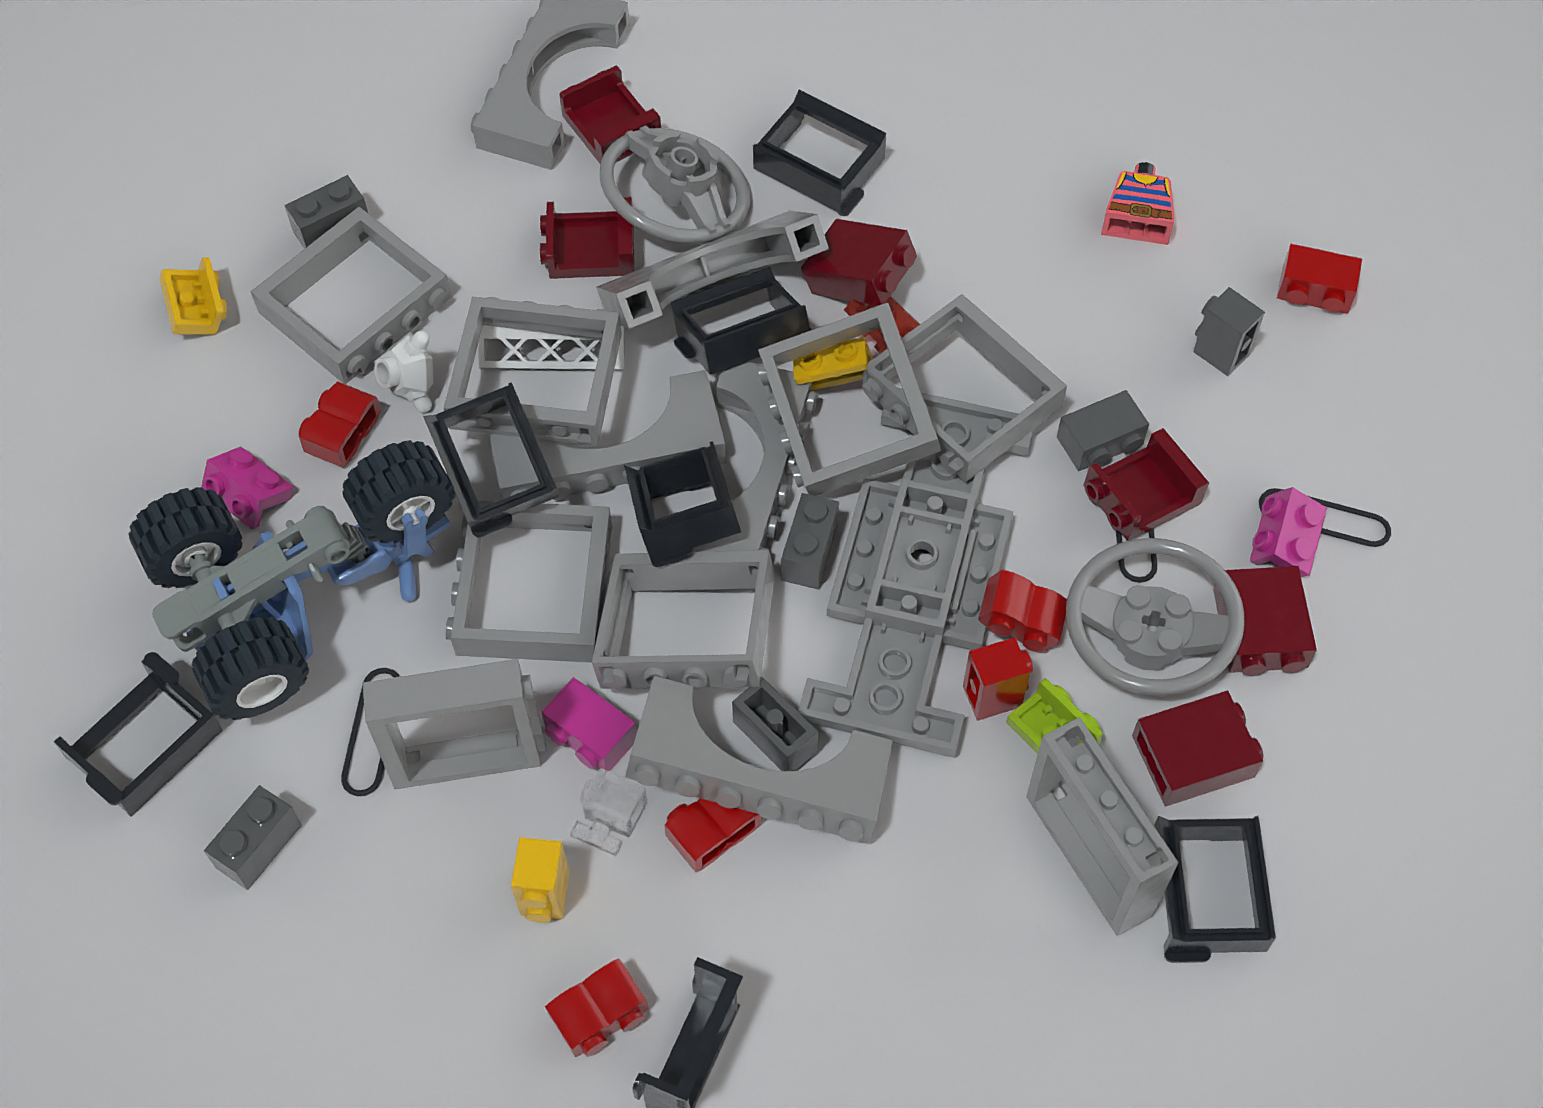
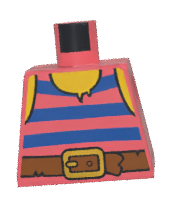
(1140, 206)

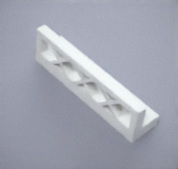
(505, 334)

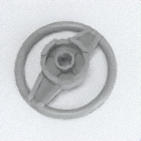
(682, 172)
(1177, 630)

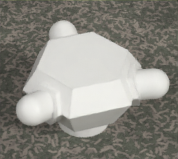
(408, 370)

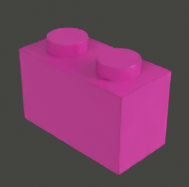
(589, 726)

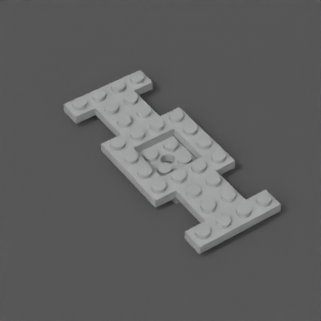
(908, 601)

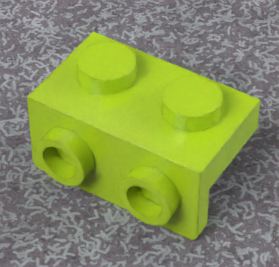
(1046, 712)

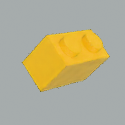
(540, 879)

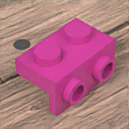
(245, 485)
(1288, 530)

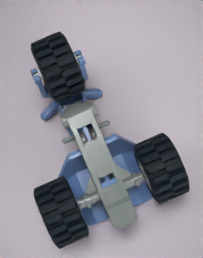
(251, 612)

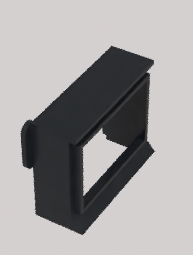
(808, 179)
(740, 341)
(499, 514)
(677, 534)
(160, 677)
(1196, 945)
(697, 1042)

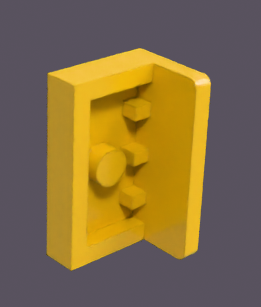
(193, 299)
(834, 364)

